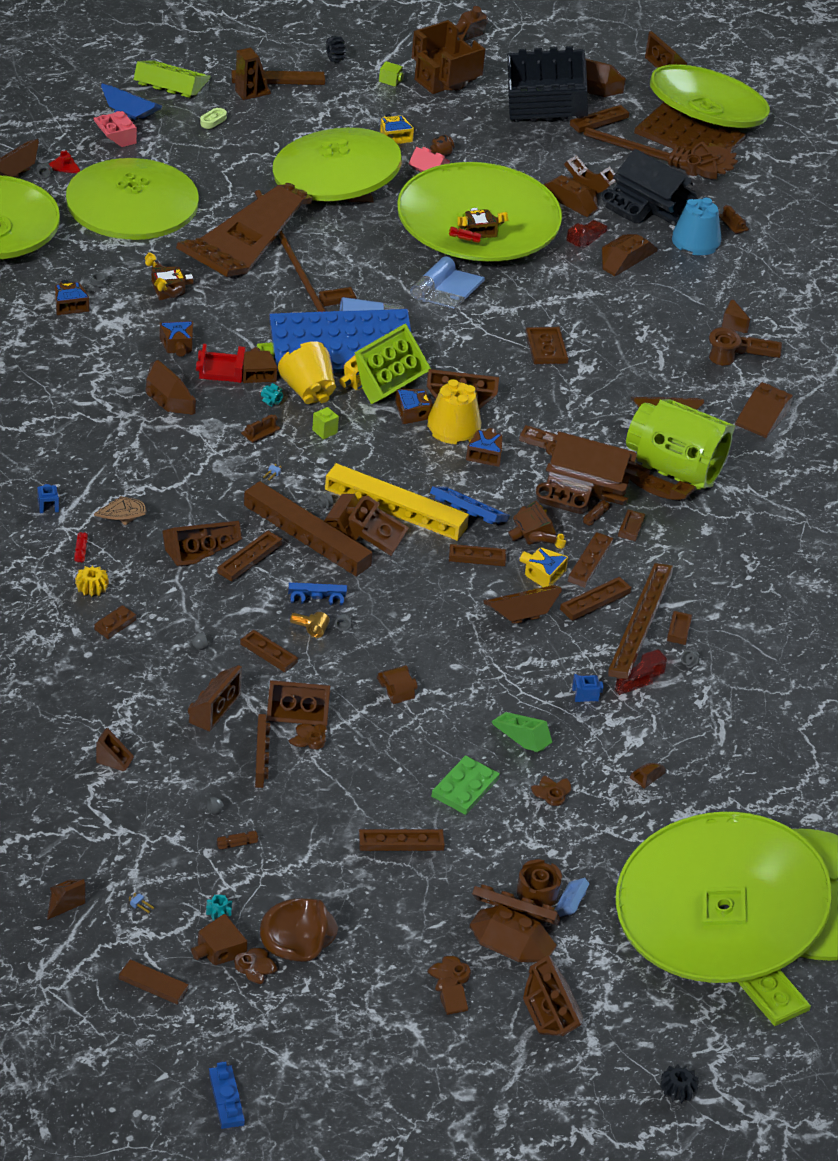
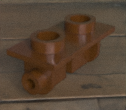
(733, 220)
(261, 429)

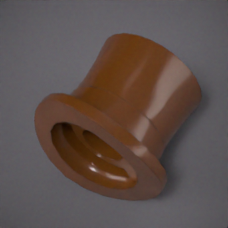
(724, 343)

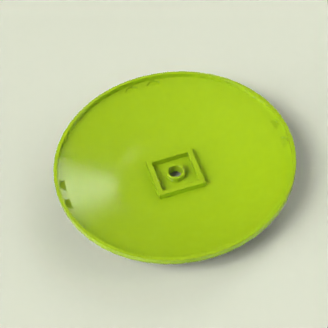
(443, 193)
(736, 859)

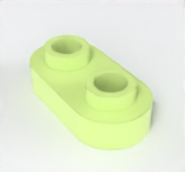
(213, 118)

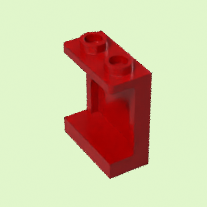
(220, 365)

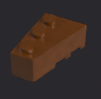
(249, 75)

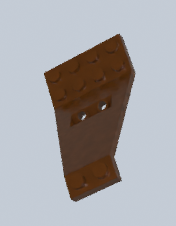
(245, 236)

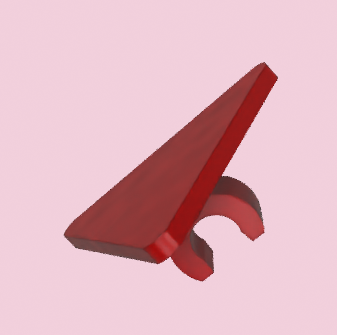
(64, 163)

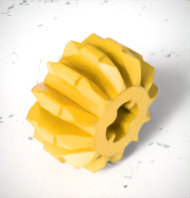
(92, 581)

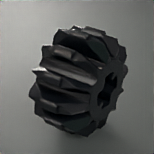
(336, 48)
(679, 1083)

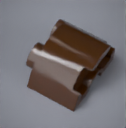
(398, 684)

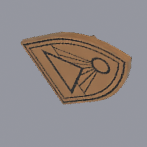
(122, 509)

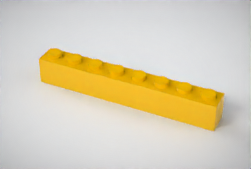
(398, 501)

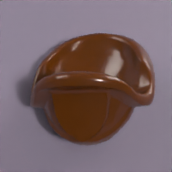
(298, 929)

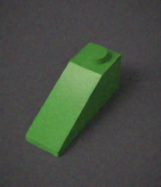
(526, 731)

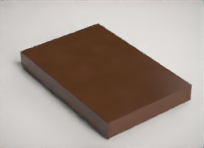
(546, 345)

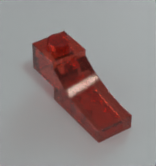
(585, 234)
(651, 665)

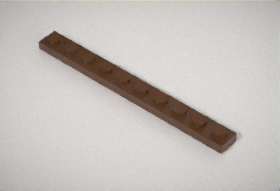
(640, 621)

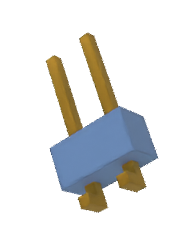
(274, 470)
(137, 900)

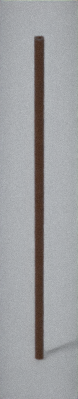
(297, 266)

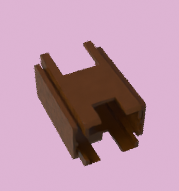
(584, 471)

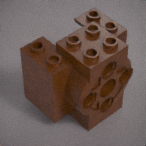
(443, 59)

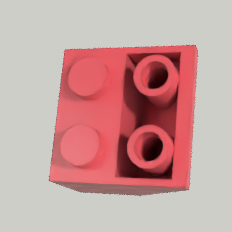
(118, 128)
(424, 159)

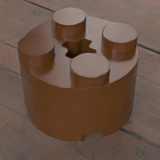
(539, 882)

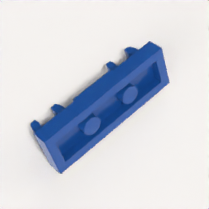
(317, 591)
(226, 1096)

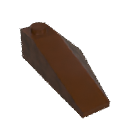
(193, 543)

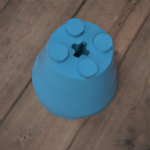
(698, 227)

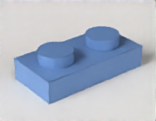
(571, 897)

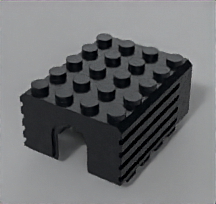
(547, 84)

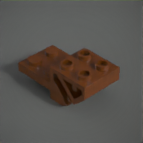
(366, 521)

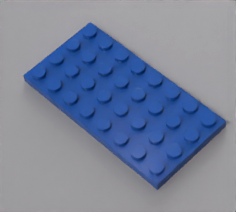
(338, 331)

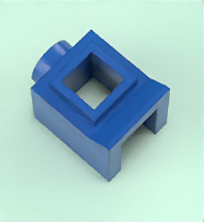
(47, 493)
(587, 688)

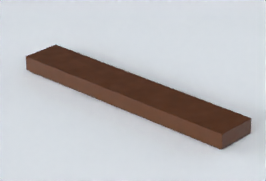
(291, 77)

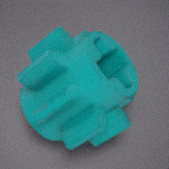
(272, 394)
(218, 906)

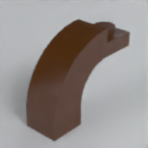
(582, 174)

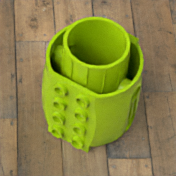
(680, 442)

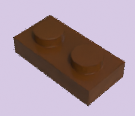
(115, 622)

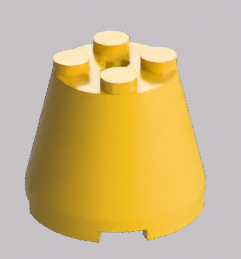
(309, 372)
(455, 413)

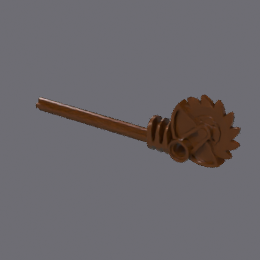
(700, 161)

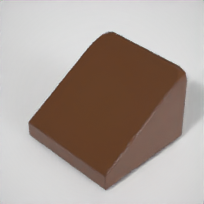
(453, 999)

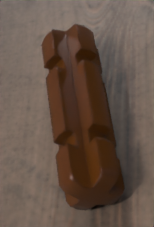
(596, 512)
(237, 839)

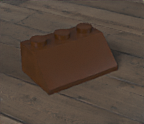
(660, 53)
(216, 699)
(298, 702)

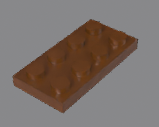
(525, 906)

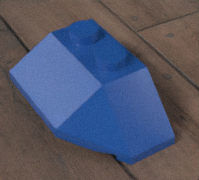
(129, 103)

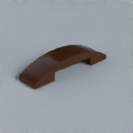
(659, 486)

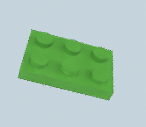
(465, 785)

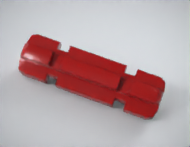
(465, 234)
(80, 550)

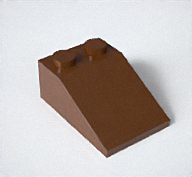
(764, 410)

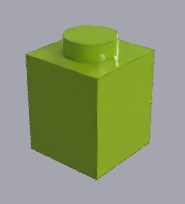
(391, 74)
(325, 423)

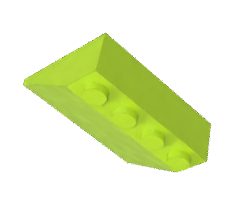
(170, 77)
(390, 363)

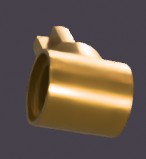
(315, 623)

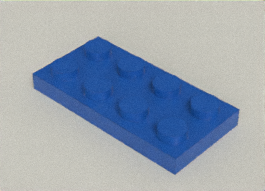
(473, 506)

